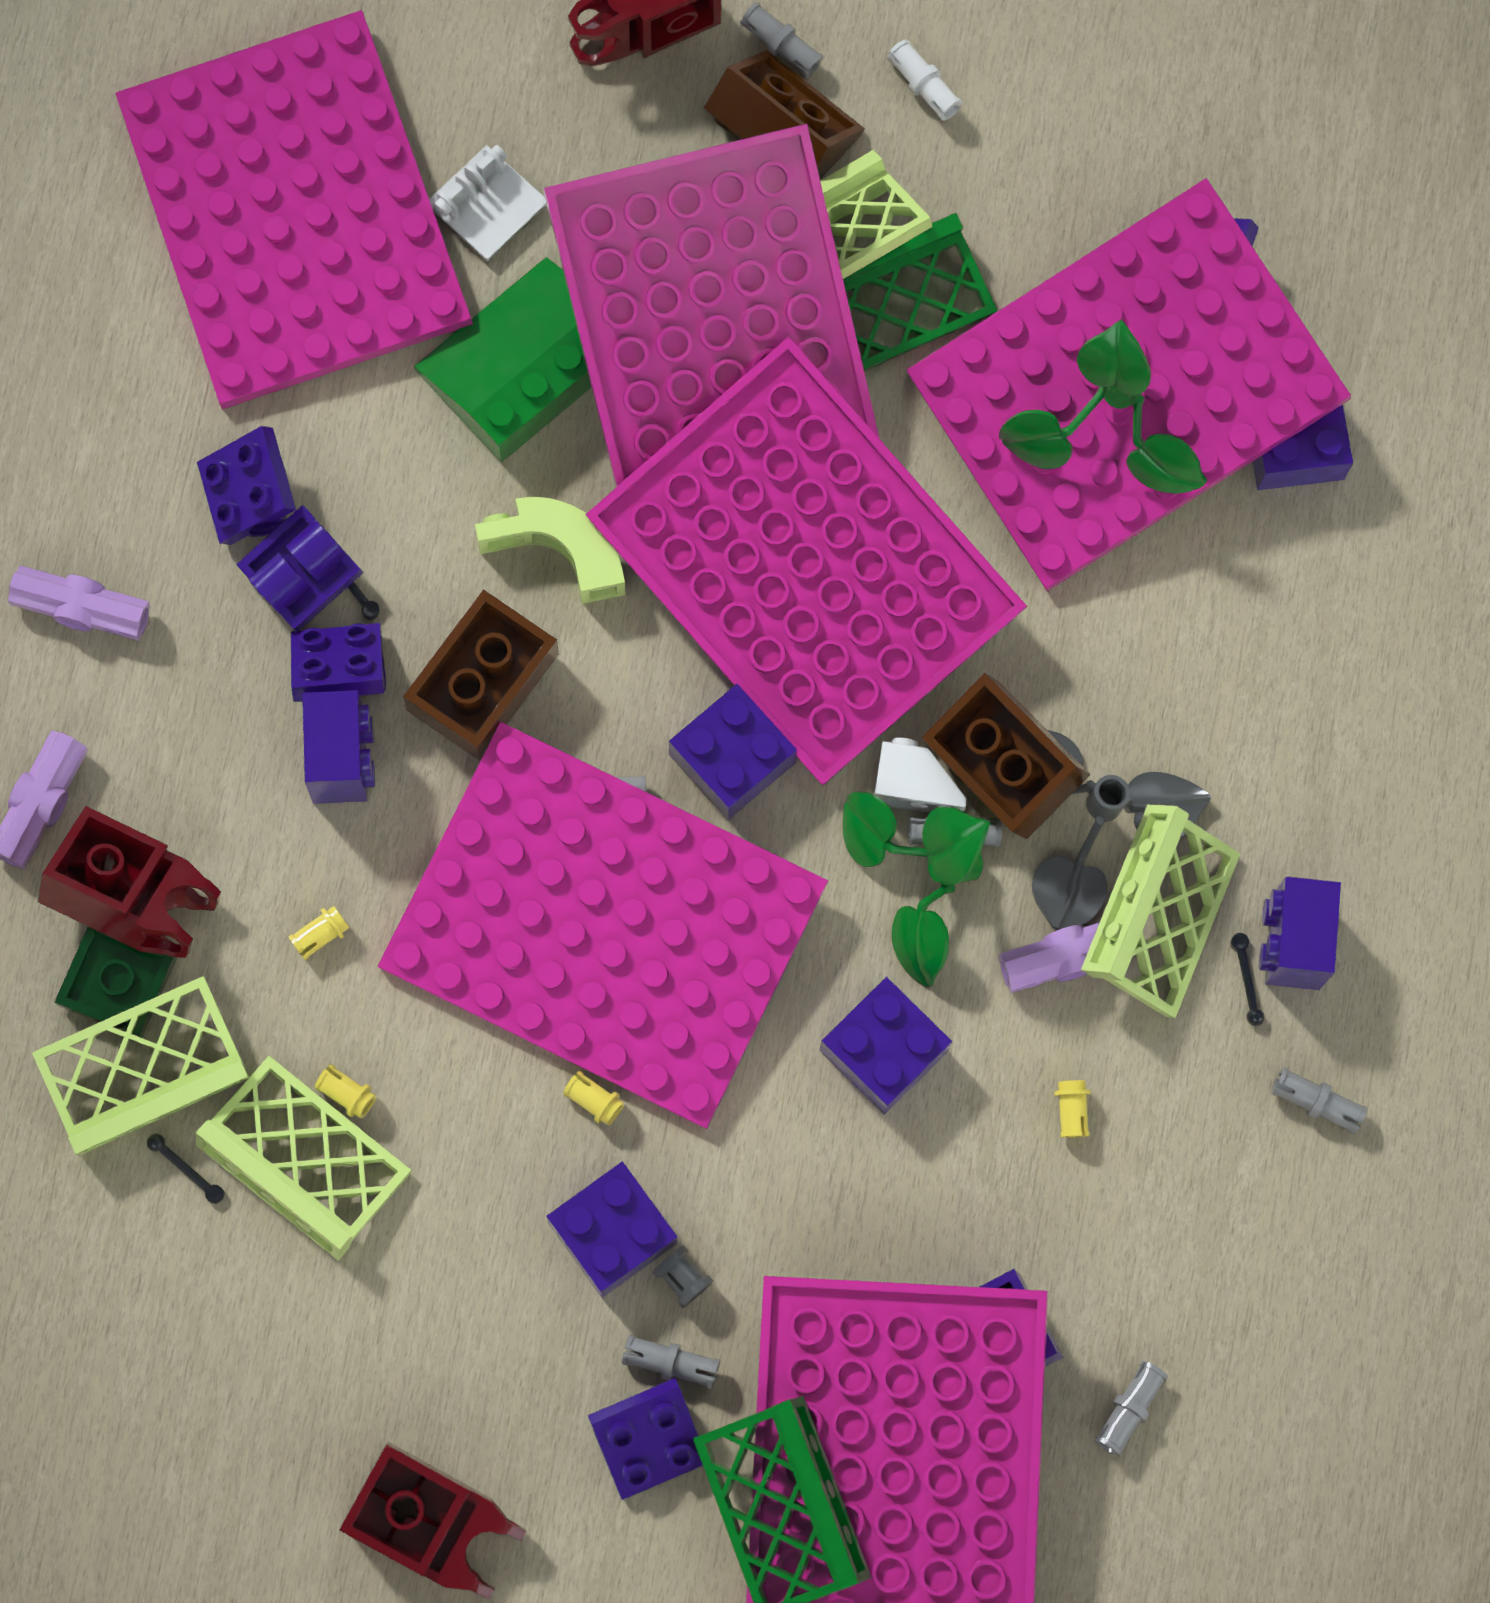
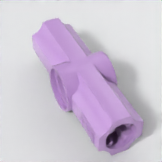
(79, 603)
(39, 798)
(1055, 957)

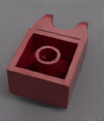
(639, 26)
(124, 885)
(439, 1535)

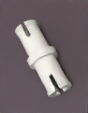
(924, 80)

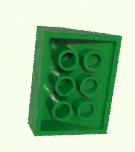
(514, 362)

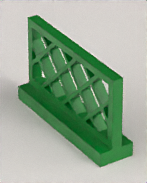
(942, 236)
(818, 1492)

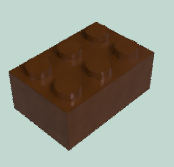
(481, 674)
(1005, 756)

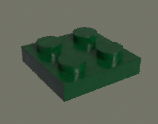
(111, 979)

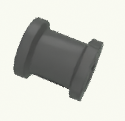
(683, 1276)

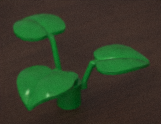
(1122, 373)
(954, 857)

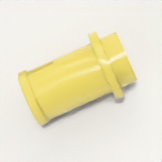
(319, 932)
(346, 1092)
(594, 1098)
(1073, 1108)

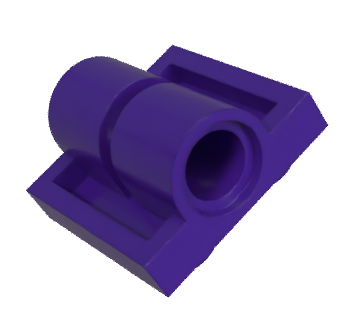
(247, 487)
(299, 568)
(338, 660)
(647, 1438)

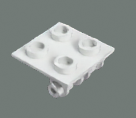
(487, 202)

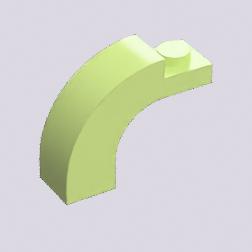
(564, 530)

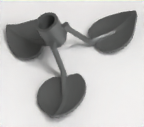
(1075, 893)

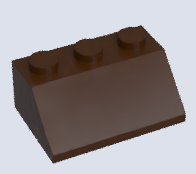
(768, 96)

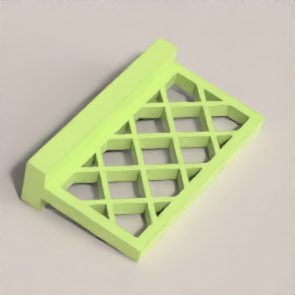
(850, 193)
(1138, 895)
(156, 1103)
(277, 1188)

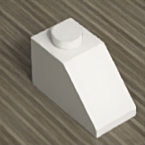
(914, 779)

